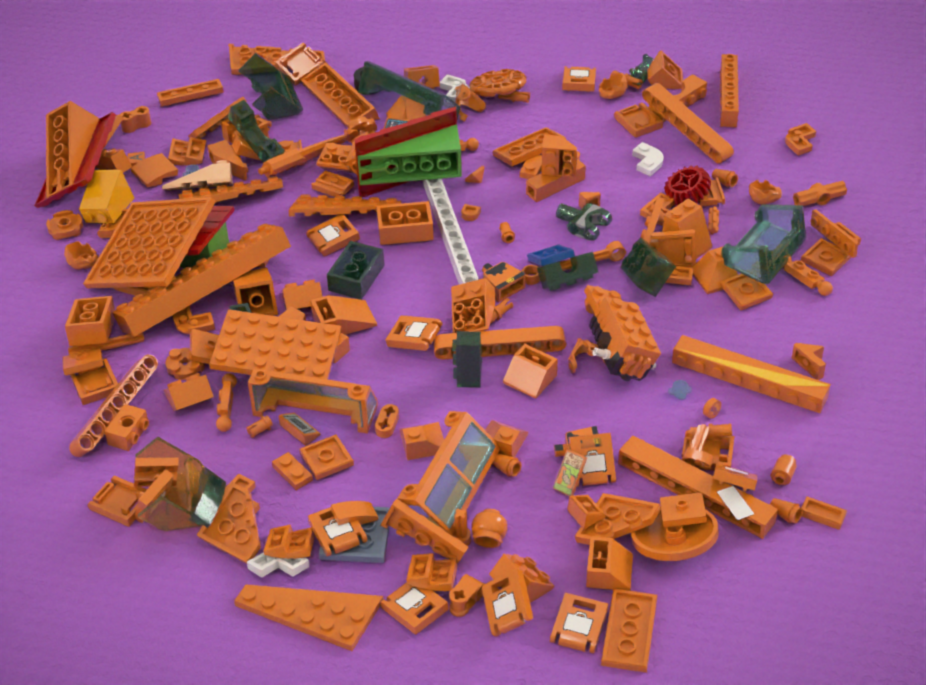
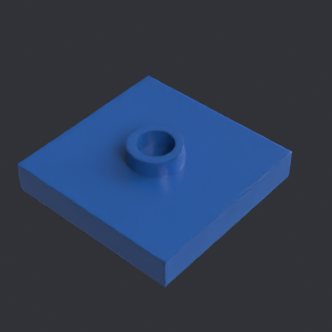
(550, 255)

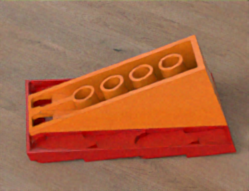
(72, 149)

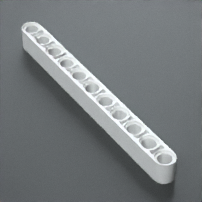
(450, 231)

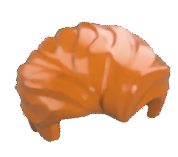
(613, 86)
(764, 192)
(80, 255)

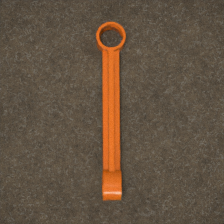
(566, 264)

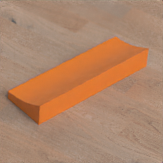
(338, 95)

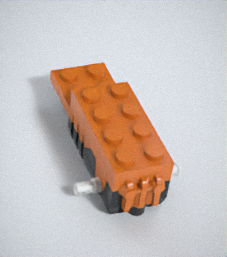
(621, 335)

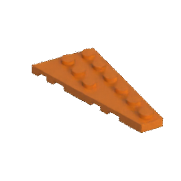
(242, 54)
(225, 192)
(338, 205)
(322, 614)

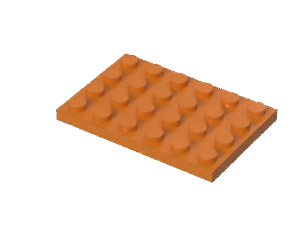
(275, 345)

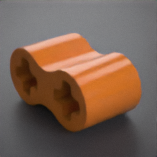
(135, 119)

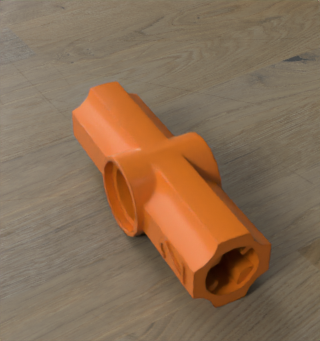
(820, 193)

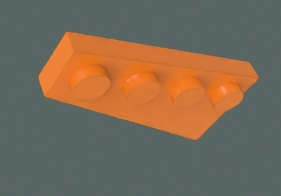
(415, 525)

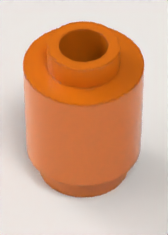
(783, 469)

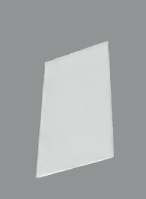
(735, 502)

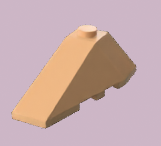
(206, 177)

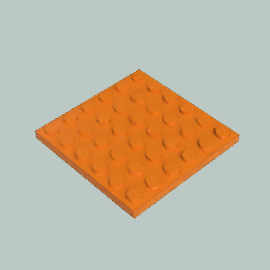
(149, 243)

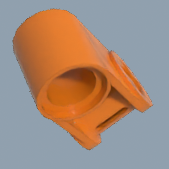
(465, 595)

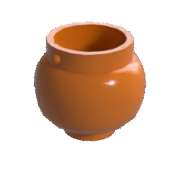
(489, 528)

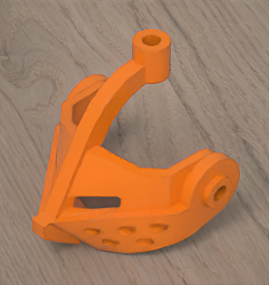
(468, 98)
(581, 346)

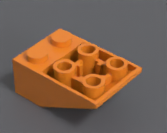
(472, 305)
(345, 312)

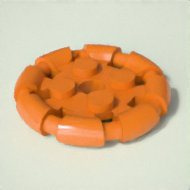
(498, 82)

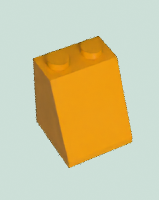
(105, 197)

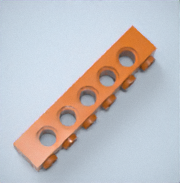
(729, 90)

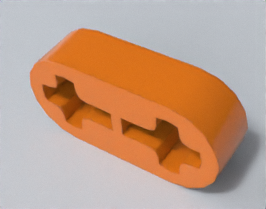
(390, 421)

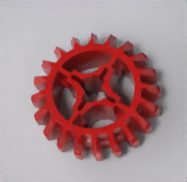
(688, 184)

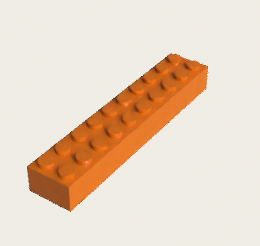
(201, 279)

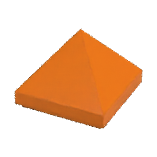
(476, 176)

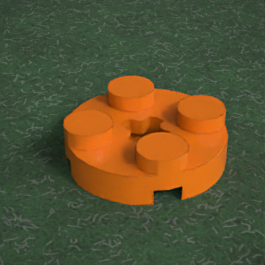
(359, 127)
(72, 228)
(175, 365)

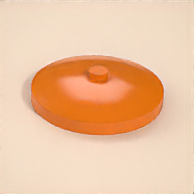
(676, 542)

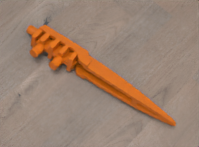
(296, 157)

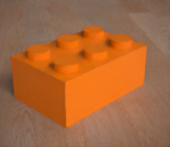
(404, 223)
(90, 321)

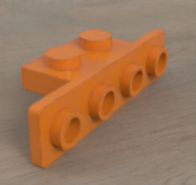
(836, 232)

